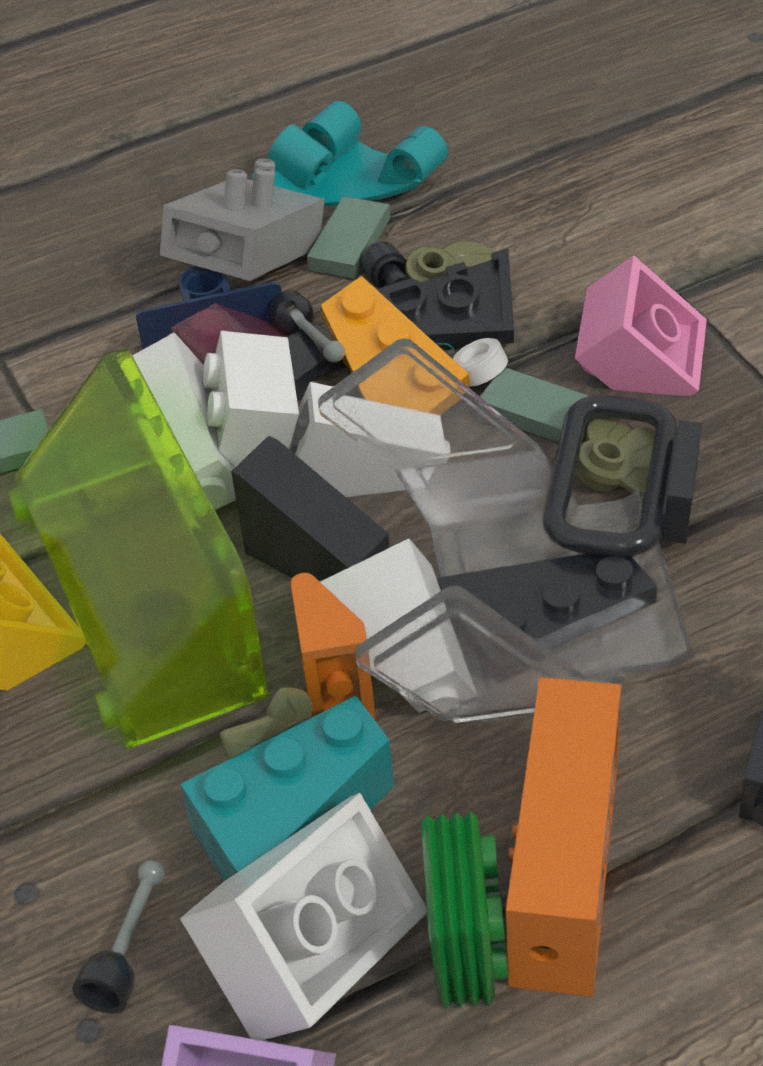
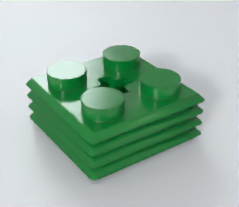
(463, 909)

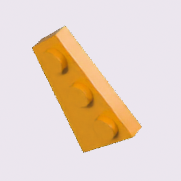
(370, 323)

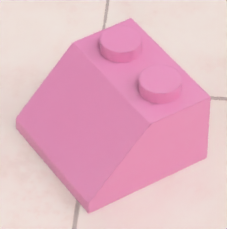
(640, 334)

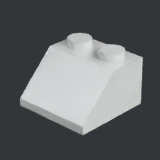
(250, 392)

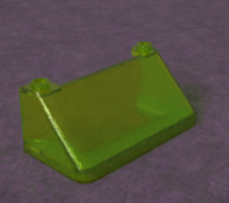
(141, 559)

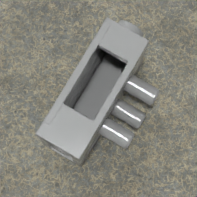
(241, 225)

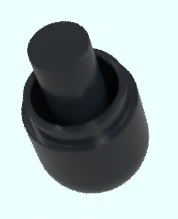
(383, 264)

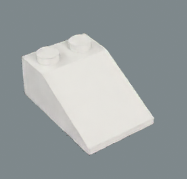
(305, 920)

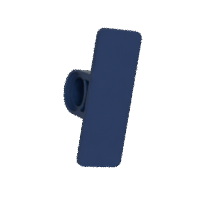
(200, 290)

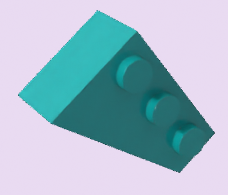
(287, 784)

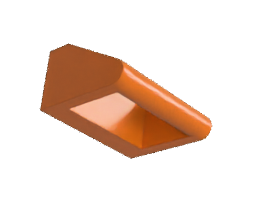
(327, 646)

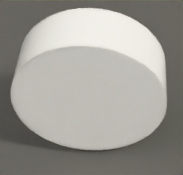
(482, 360)

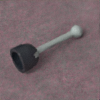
(301, 319)
(106, 977)

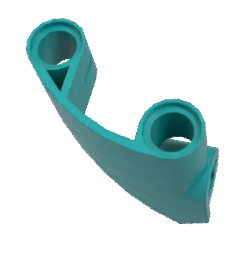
(331, 162)

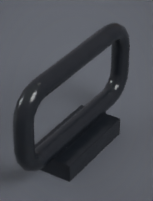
(668, 482)

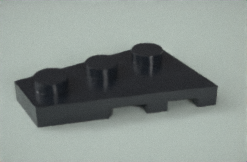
(461, 304)
(561, 595)

